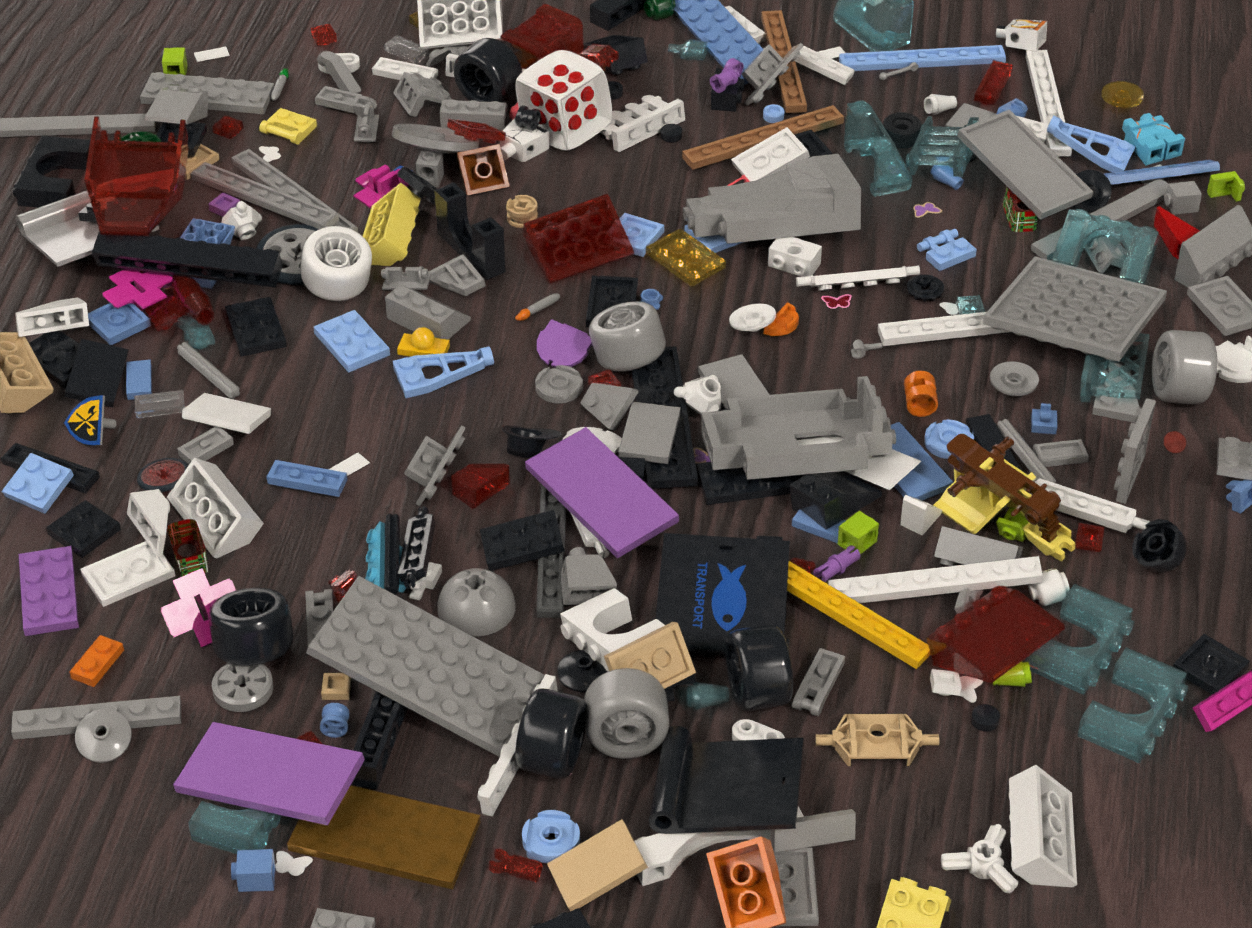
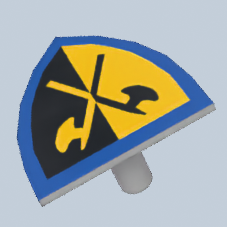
(88, 420)

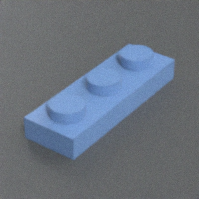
(307, 478)

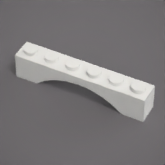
(667, 851)

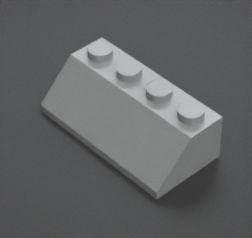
(1215, 249)

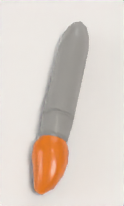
(536, 307)

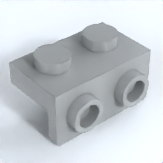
(1106, 251)

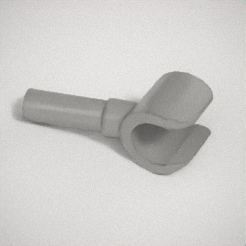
(859, 349)

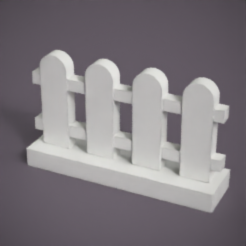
(646, 123)

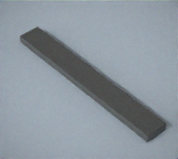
(549, 568)

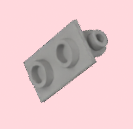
(366, 125)
(414, 278)

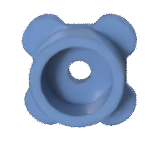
(651, 297)

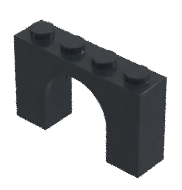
(50, 154)
(480, 244)

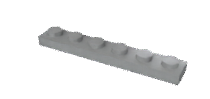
(66, 719)

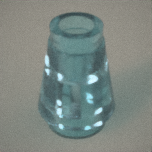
(705, 695)

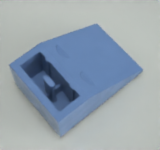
(211, 233)

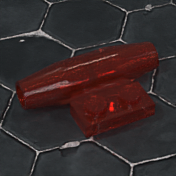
(187, 298)

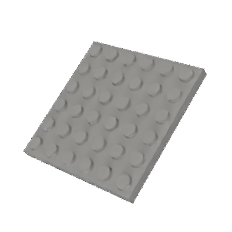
(1075, 308)

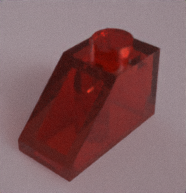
(479, 482)

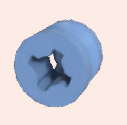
(334, 720)

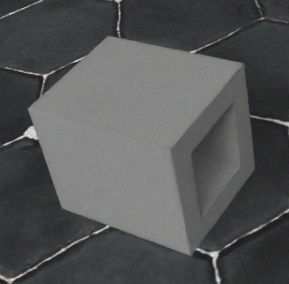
(1183, 197)

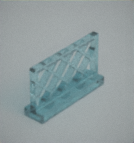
(1093, 375)

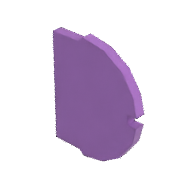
(563, 344)

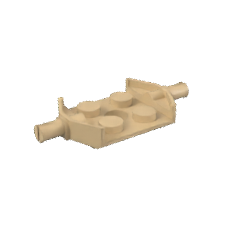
(855, 741)

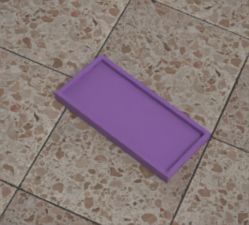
(602, 492)
(269, 773)

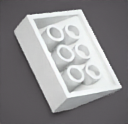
(458, 22)

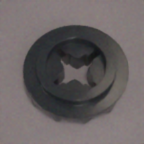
(922, 282)

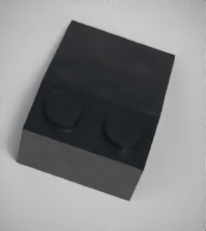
(630, 49)
(831, 496)

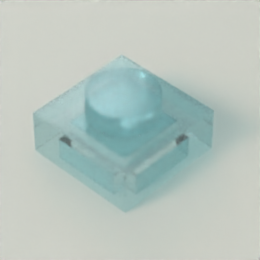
(969, 304)

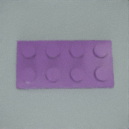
(48, 591)

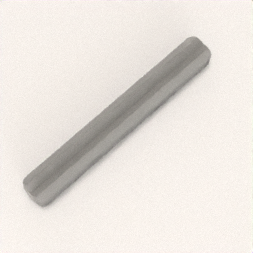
(208, 370)
(1024, 452)

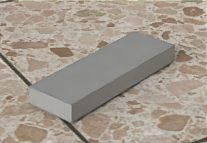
(816, 831)

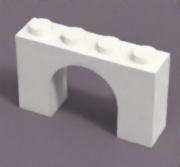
(591, 620)

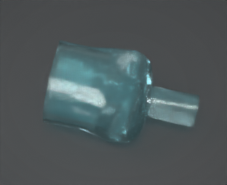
(690, 49)

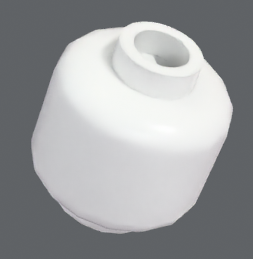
(1052, 589)

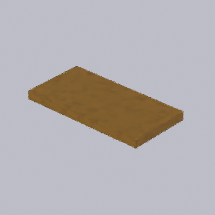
(391, 837)

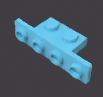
(376, 557)

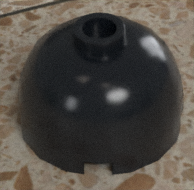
(1160, 546)

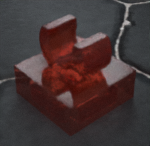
(342, 583)

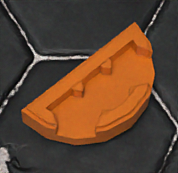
(784, 323)

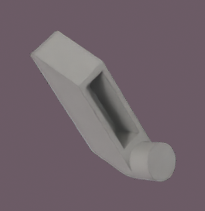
(338, 71)

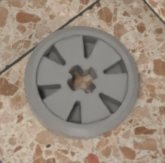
(241, 699)

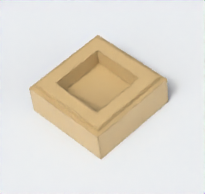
(336, 686)

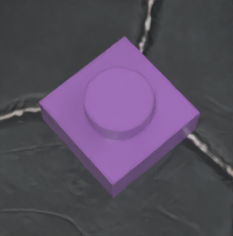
(222, 204)

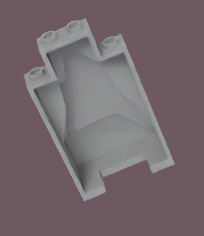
(802, 200)

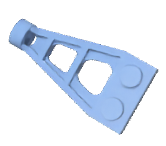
(1114, 161)
(412, 378)

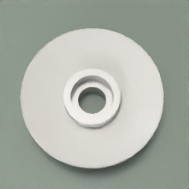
(752, 317)

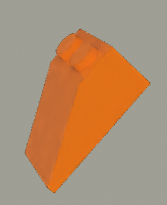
(748, 884)

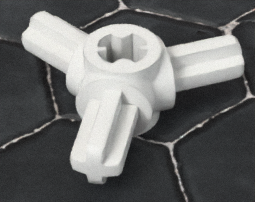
(984, 860)

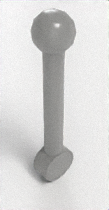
(913, 66)

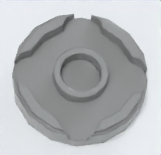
(559, 384)

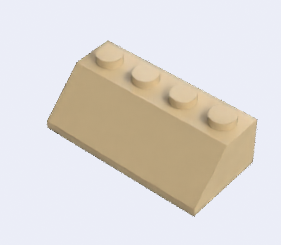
(21, 375)

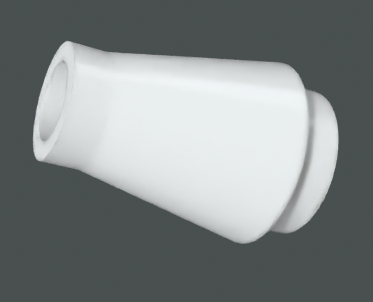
(939, 103)

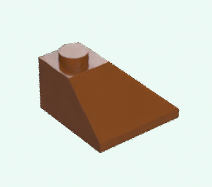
(483, 170)

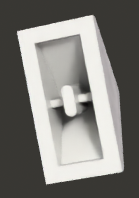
(918, 514)

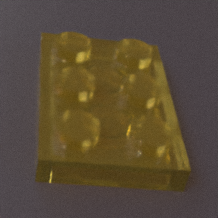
(685, 257)

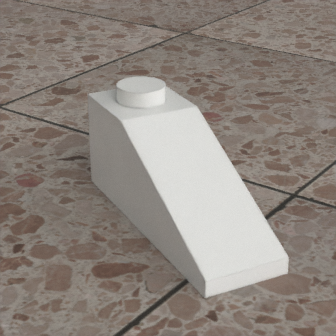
(52, 317)
(150, 515)

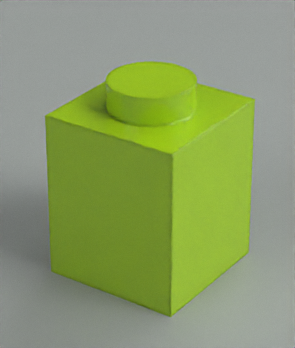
(174, 61)

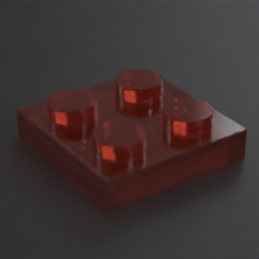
(475, 130)

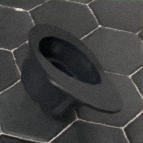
(527, 441)

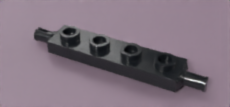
(416, 548)

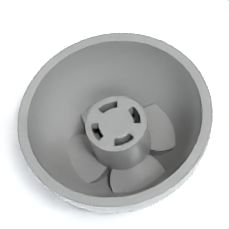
(476, 602)

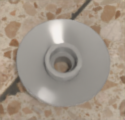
(1014, 378)
(105, 747)

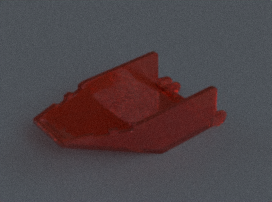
(134, 181)

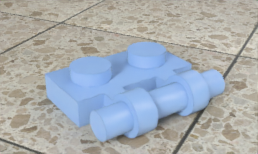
(948, 254)

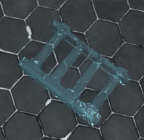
(959, 155)

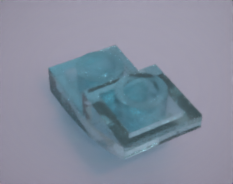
(194, 333)

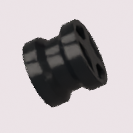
(528, 117)

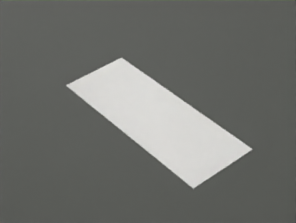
(882, 469)

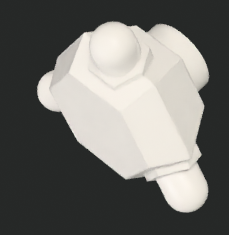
(244, 219)
(701, 394)

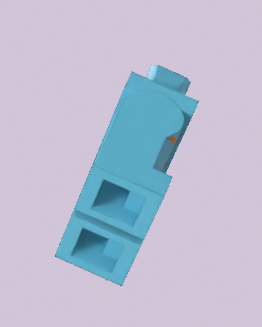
(1153, 137)

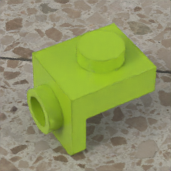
(1226, 184)
(1012, 527)

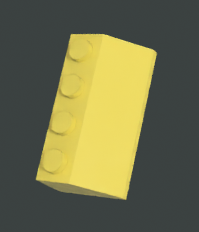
(391, 225)

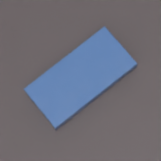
(927, 477)

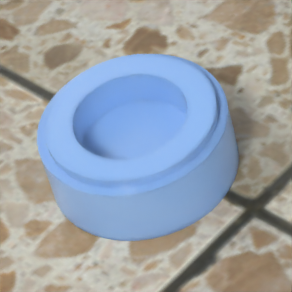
(773, 113)

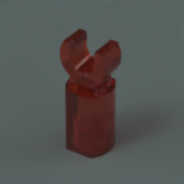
(516, 866)

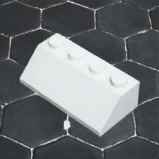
(217, 507)
(1042, 829)

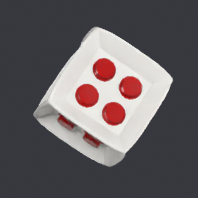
(569, 95)

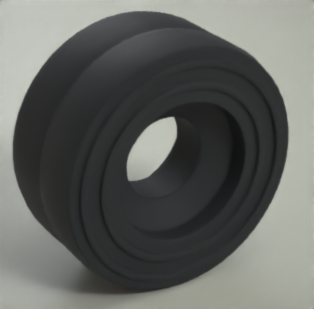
(902, 128)

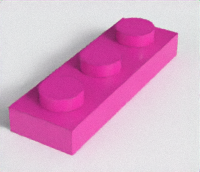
(1225, 703)

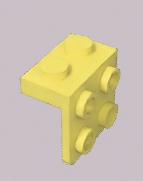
(912, 906)

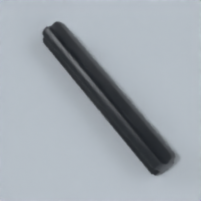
(392, 549)

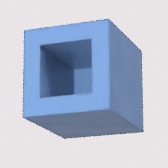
(254, 870)

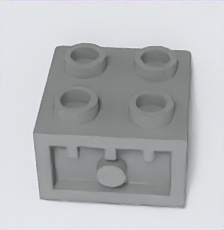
(415, 89)

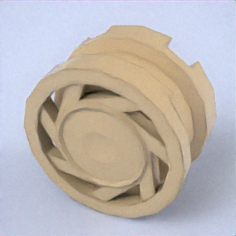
(521, 210)

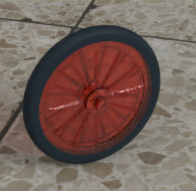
(161, 474)

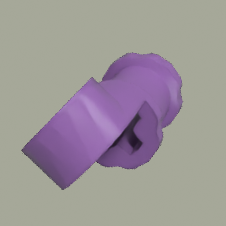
(728, 76)

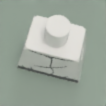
(523, 143)

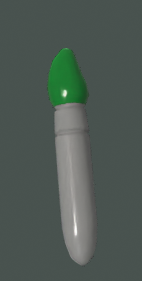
(283, 76)

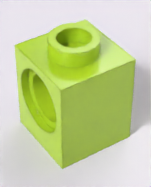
(859, 532)

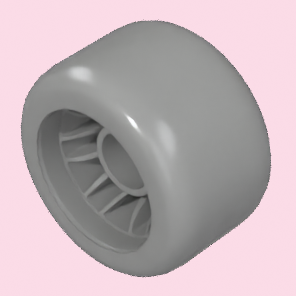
(627, 336)
(1184, 367)
(626, 713)

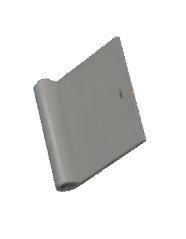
(58, 231)

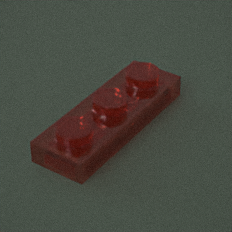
(993, 82)

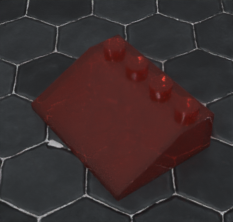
(577, 238)
(992, 635)

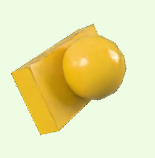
(422, 343)

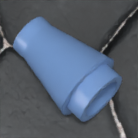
(945, 175)

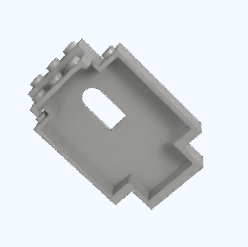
(763, 430)

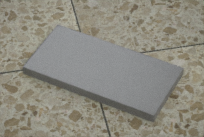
(1025, 164)

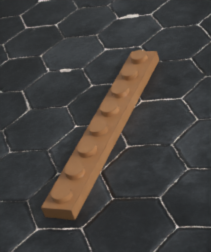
(789, 82)
(737, 144)

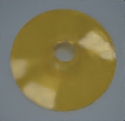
(1122, 94)

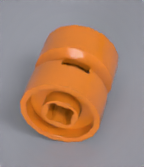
(920, 393)

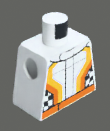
(1024, 34)

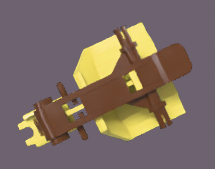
(989, 483)

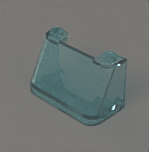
(876, 23)
(870, 137)

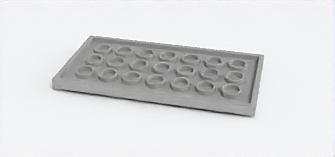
(426, 665)

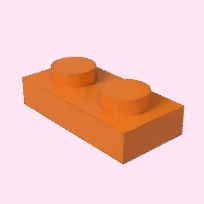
(96, 661)

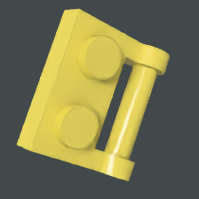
(288, 125)

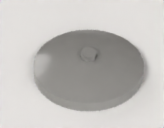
(432, 138)

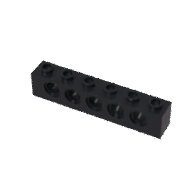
(378, 739)

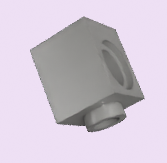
(430, 167)

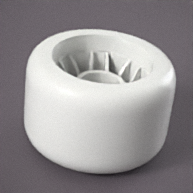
(336, 263)

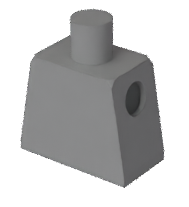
(584, 577)

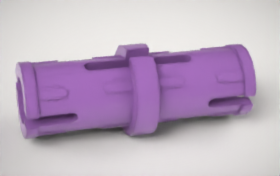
(837, 564)

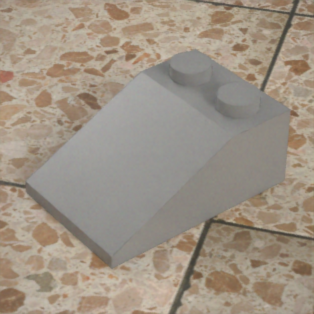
(177, 104)

